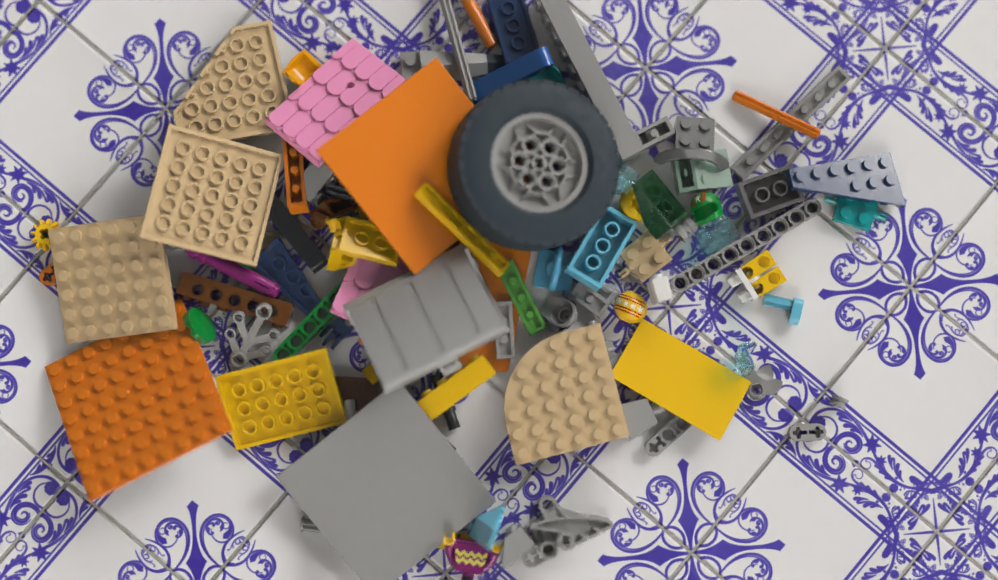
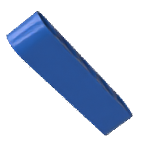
(518, 70)

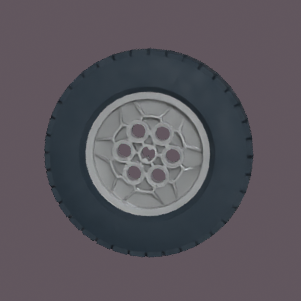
(490, 184)

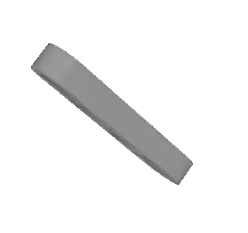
(677, 432)

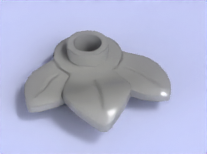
(764, 380)

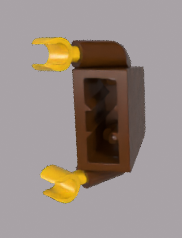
(330, 210)

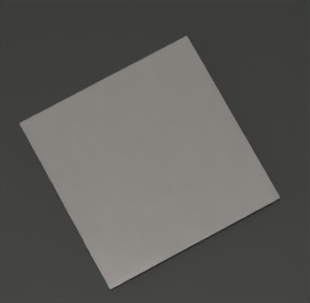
(386, 487)

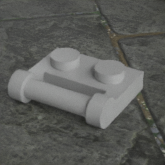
(592, 300)

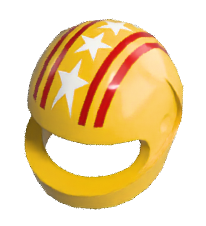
(630, 307)

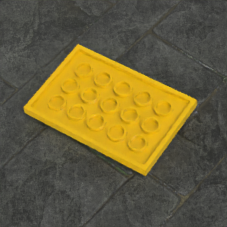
(281, 398)

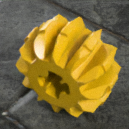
(40, 238)

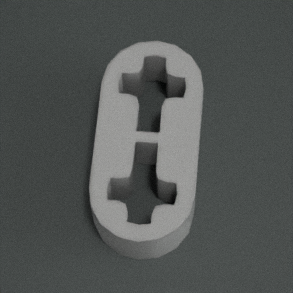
(806, 427)

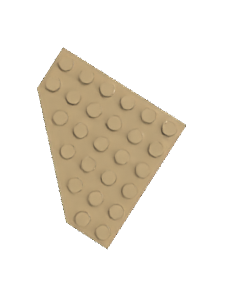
(237, 86)

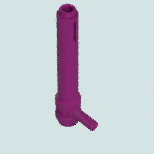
(238, 272)

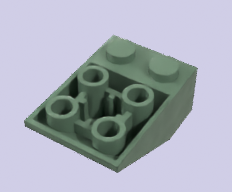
(699, 175)

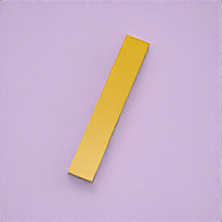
(462, 229)

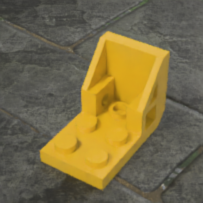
(359, 240)

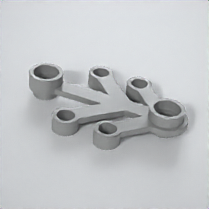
(250, 338)

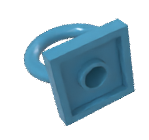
(550, 270)

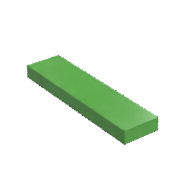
(522, 299)

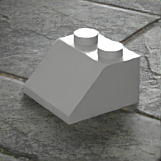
(516, 543)

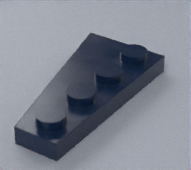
(280, 267)

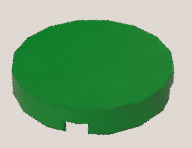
(200, 325)

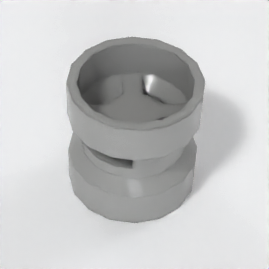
(685, 228)

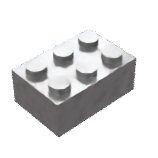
(767, 193)

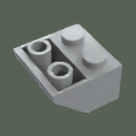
(316, 183)

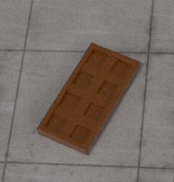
(358, 389)

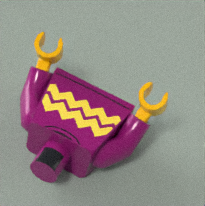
(470, 556)

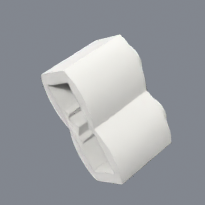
(659, 289)

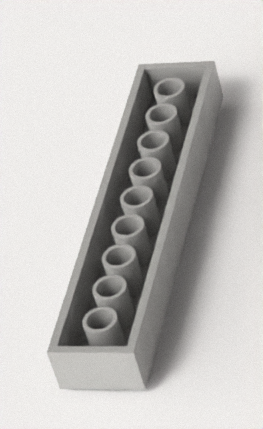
(587, 73)

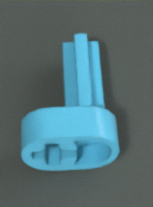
(794, 306)

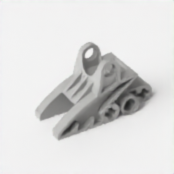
(564, 522)

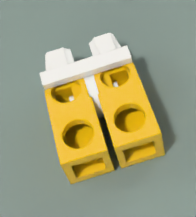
(750, 278)

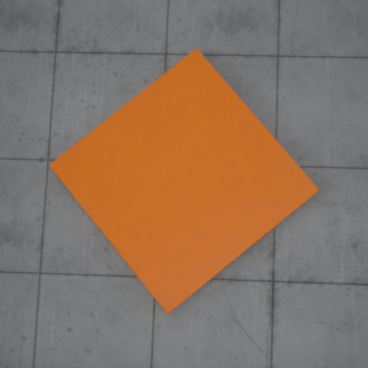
(394, 152)
(136, 404)

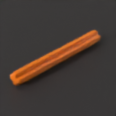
(776, 114)

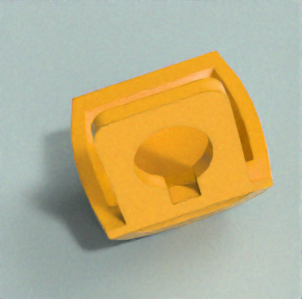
(301, 68)

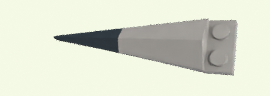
(478, 63)

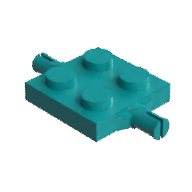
(855, 213)

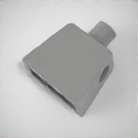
(640, 416)

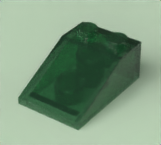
(657, 204)

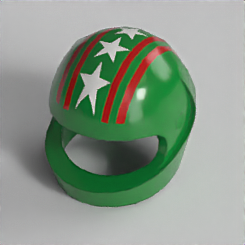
(705, 208)

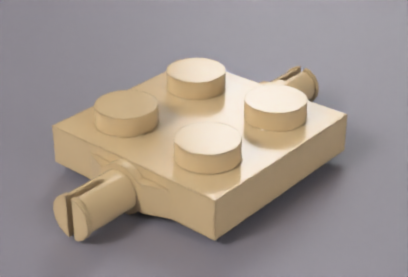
(645, 256)

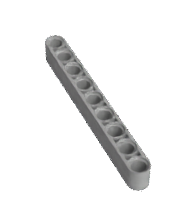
(753, 241)

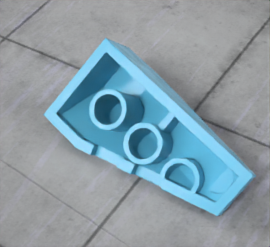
(486, 526)

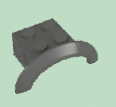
(693, 141)

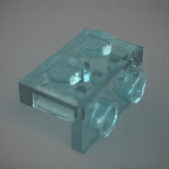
(744, 363)

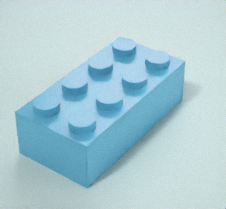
(600, 249)

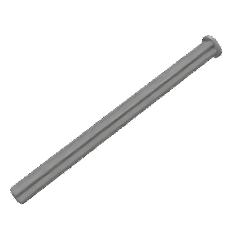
(458, 49)

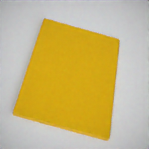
(681, 379)

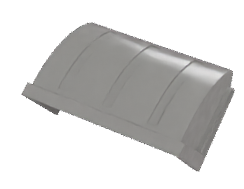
(426, 319)

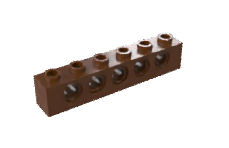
(189, 281)

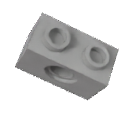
(655, 133)

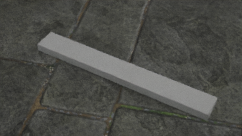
(780, 133)

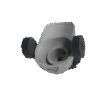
(560, 311)

